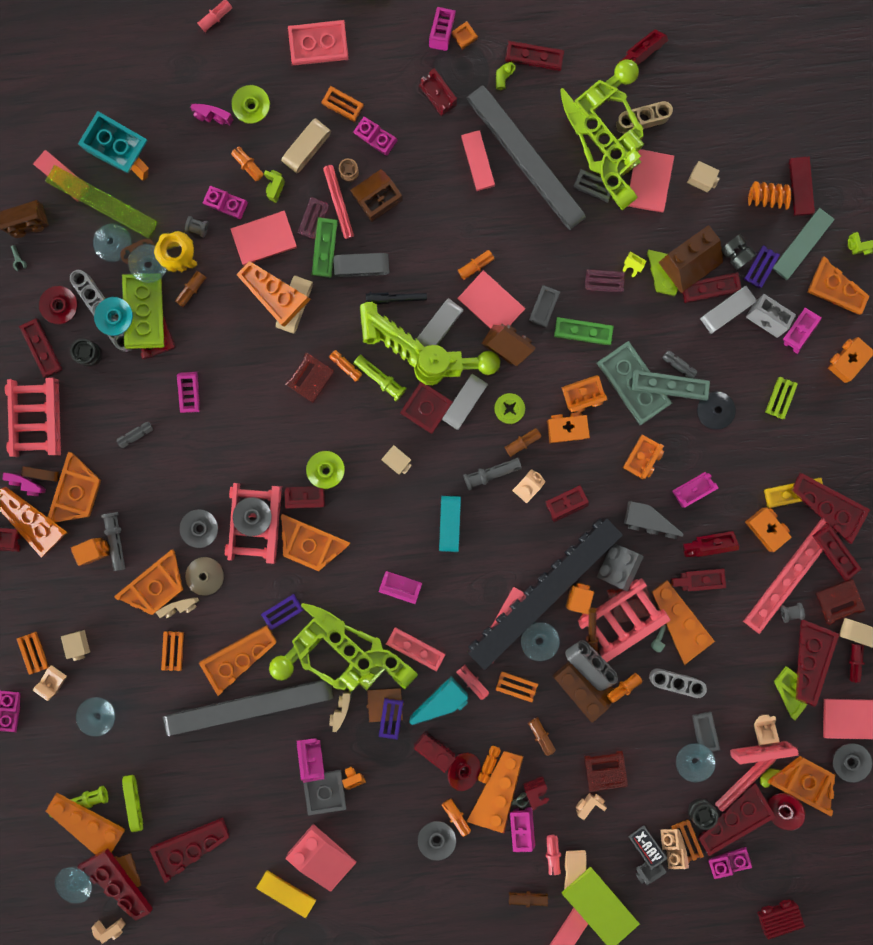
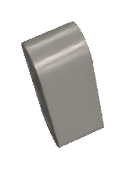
(728, 309)
(440, 323)
(465, 401)
(686, 686)

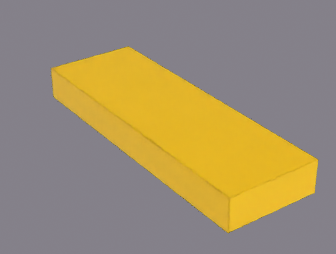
(782, 495)
(286, 894)

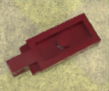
(646, 47)
(711, 545)
(701, 580)

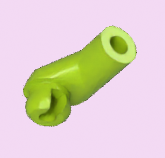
(503, 73)
(766, 776)

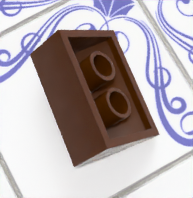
(693, 259)
(582, 692)

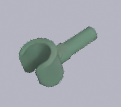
(17, 259)
(657, 645)
(519, 801)

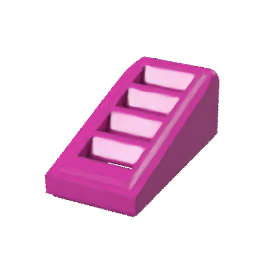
(440, 40)
(188, 375)

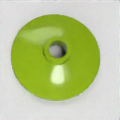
(250, 95)
(321, 461)

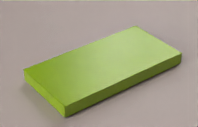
(147, 311)
(600, 907)

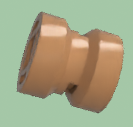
(346, 166)

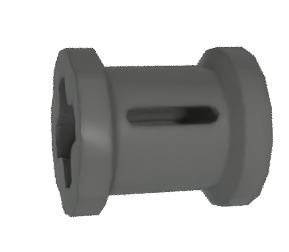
(196, 226)
(792, 612)

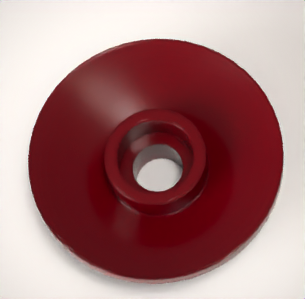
(51, 298)
(464, 771)
(783, 818)

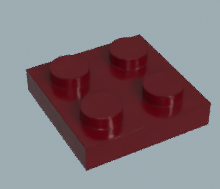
(426, 407)

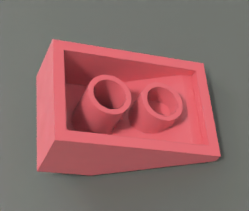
(320, 858)

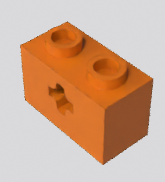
(860, 356)
(578, 432)
(771, 540)
(90, 551)
(579, 598)

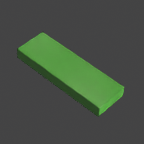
(324, 247)
(583, 331)

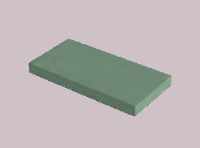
(619, 370)

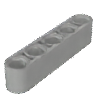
(84, 290)

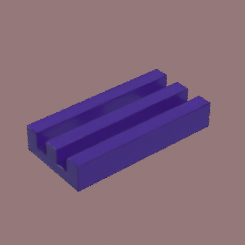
(768, 253)
(268, 620)
(388, 734)

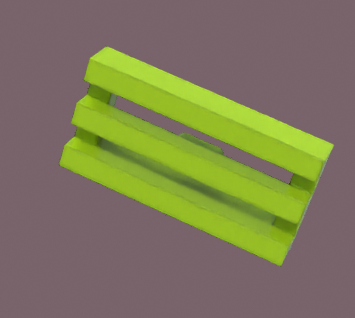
(787, 383)

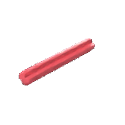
(338, 202)
(742, 784)

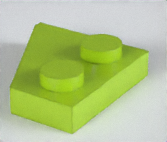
(662, 282)
(786, 685)

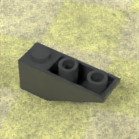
(646, 517)

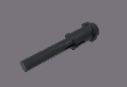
(385, 298)

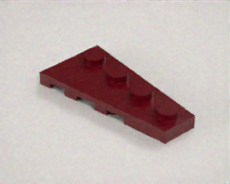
(834, 508)

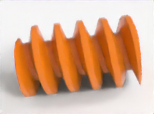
(770, 193)

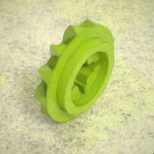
(509, 399)

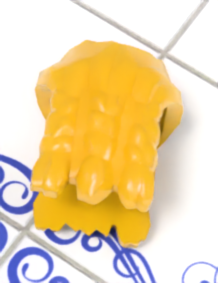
(172, 240)

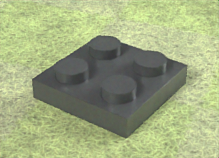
(620, 566)
(325, 794)

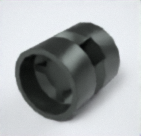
(742, 257)
(85, 352)
(703, 814)

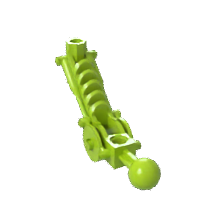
(429, 362)

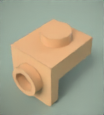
(529, 486)
(50, 683)
(766, 730)
(586, 805)
(112, 931)

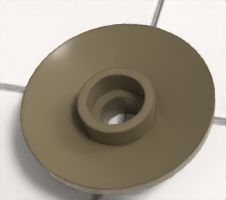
(213, 572)

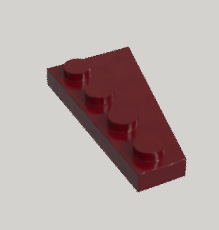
(814, 658)
(740, 818)
(180, 851)
(110, 875)

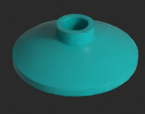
(104, 316)

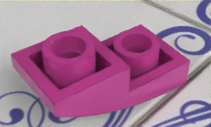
(206, 112)
(375, 136)
(225, 203)
(26, 484)
(9, 711)
(730, 862)

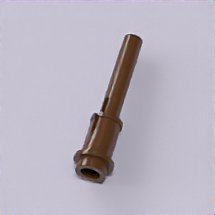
(591, 639)

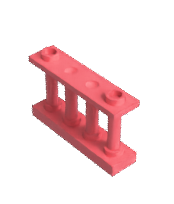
(51, 426)
(271, 534)
(641, 628)

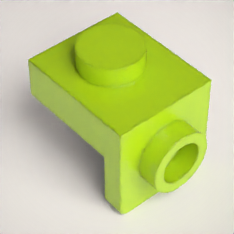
(857, 247)

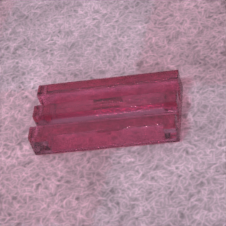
(319, 203)
(603, 280)

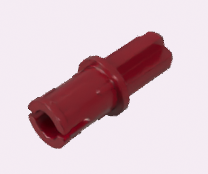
(856, 662)

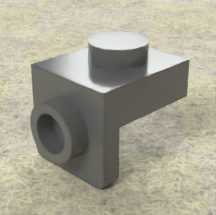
(647, 875)

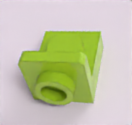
(274, 189)

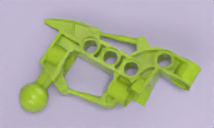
(583, 111)
(322, 627)

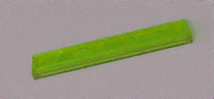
(101, 201)

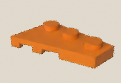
(836, 288)

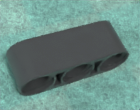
(361, 265)
(591, 665)

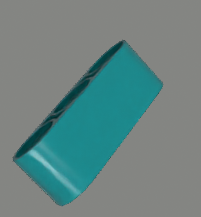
(450, 523)

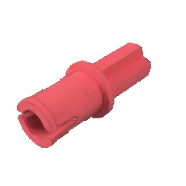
(214, 15)
(473, 682)
(553, 855)

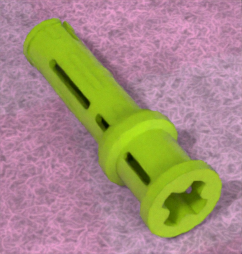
(387, 383)
(91, 798)

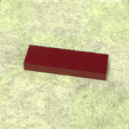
(534, 55)
(801, 186)
(713, 287)
(40, 348)
(837, 552)

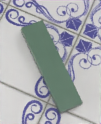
(803, 244)
(670, 385)

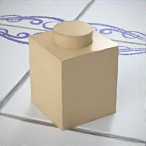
(704, 177)
(397, 460)
(75, 645)

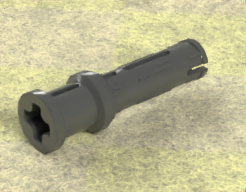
(483, 476)
(112, 531)

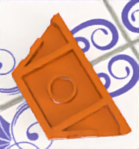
(74, 491)
(308, 544)
(154, 586)
(807, 783)

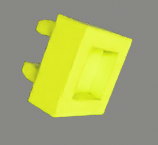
(634, 262)

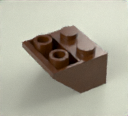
(377, 195)
(23, 219)
(508, 344)

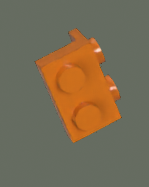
(584, 394)
(643, 457)

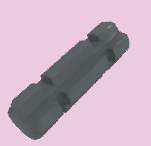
(679, 364)
(134, 434)

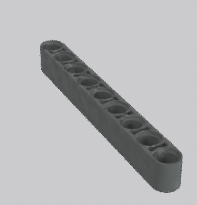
(526, 157)
(247, 707)

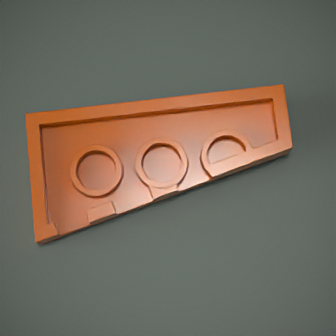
(273, 293)
(30, 523)
(686, 630)
(229, 663)
(497, 797)
(85, 825)

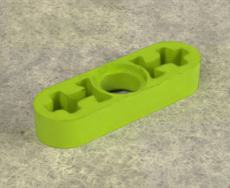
(132, 803)

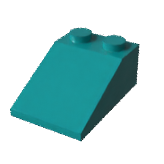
(112, 142)
(441, 702)

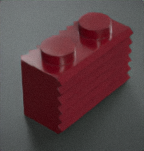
(434, 751)
(780, 919)

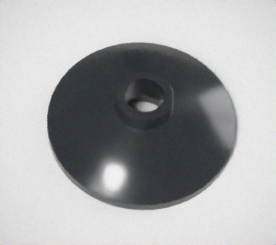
(707, 413)

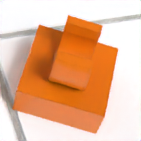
(353, 779)

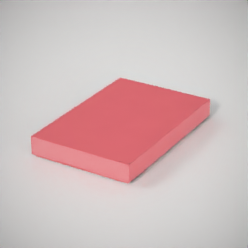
(318, 42)
(651, 180)
(263, 238)
(490, 302)
(848, 719)
(756, 753)

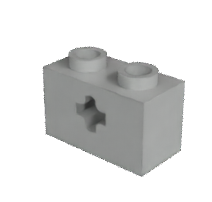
(770, 316)

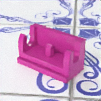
(802, 330)
(694, 489)
(400, 587)
(310, 760)
(522, 830)

